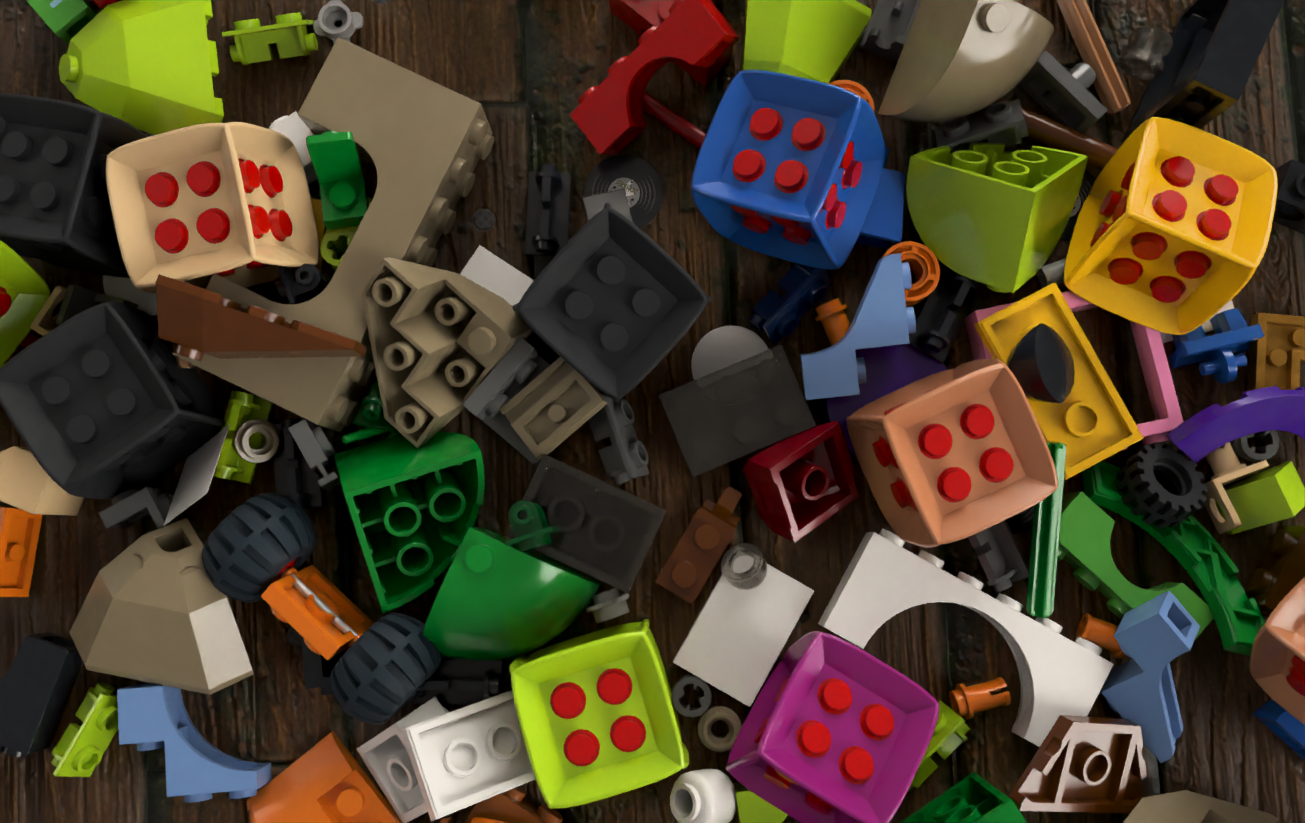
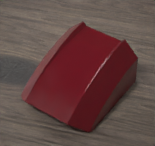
(803, 480)

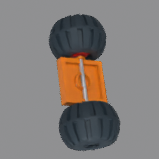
(258, 557)

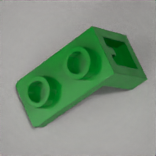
(340, 178)

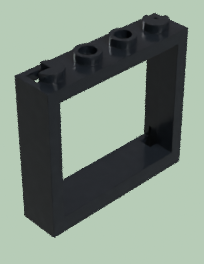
(1207, 61)

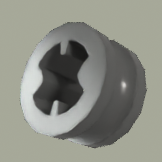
(1269, 446)
(678, 692)

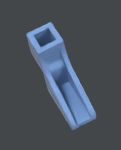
(878, 322)
(1145, 685)

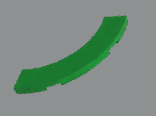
(1198, 553)

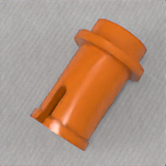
(833, 319)
(1100, 633)
(978, 697)

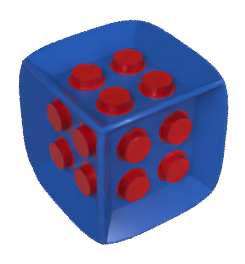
(789, 167)

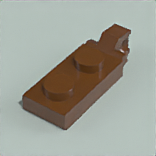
(700, 546)

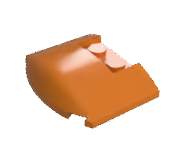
(322, 788)

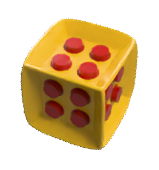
(1172, 227)

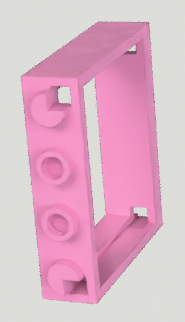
(1152, 360)

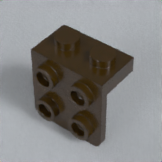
(1278, 569)

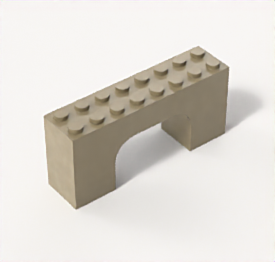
(424, 156)

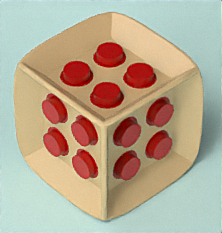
(211, 204)

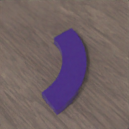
(1255, 412)

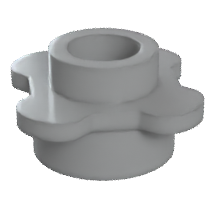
(334, 12)
(608, 605)

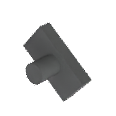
(1064, 92)

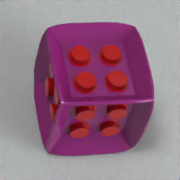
(834, 734)

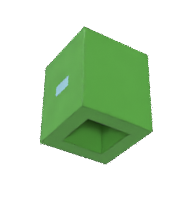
(64, 16)

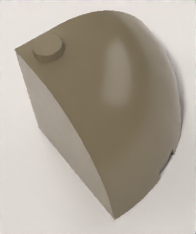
(963, 58)

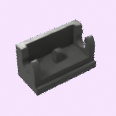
(889, 28)

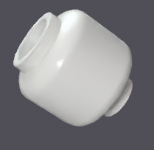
(703, 797)

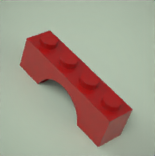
(613, 111)

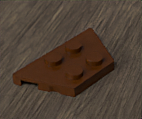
(1084, 768)

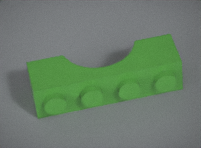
(1086, 547)

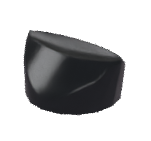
(1043, 365)

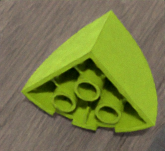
(993, 209)

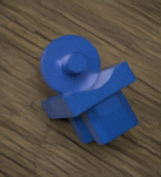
(1230, 338)

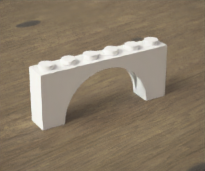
(1053, 670)

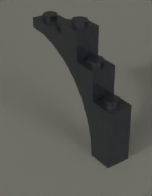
(36, 693)

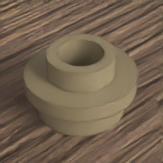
(269, 444)
(712, 741)

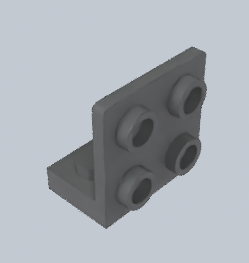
(506, 380)

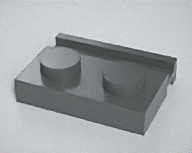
(316, 451)

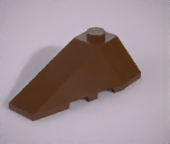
(216, 326)

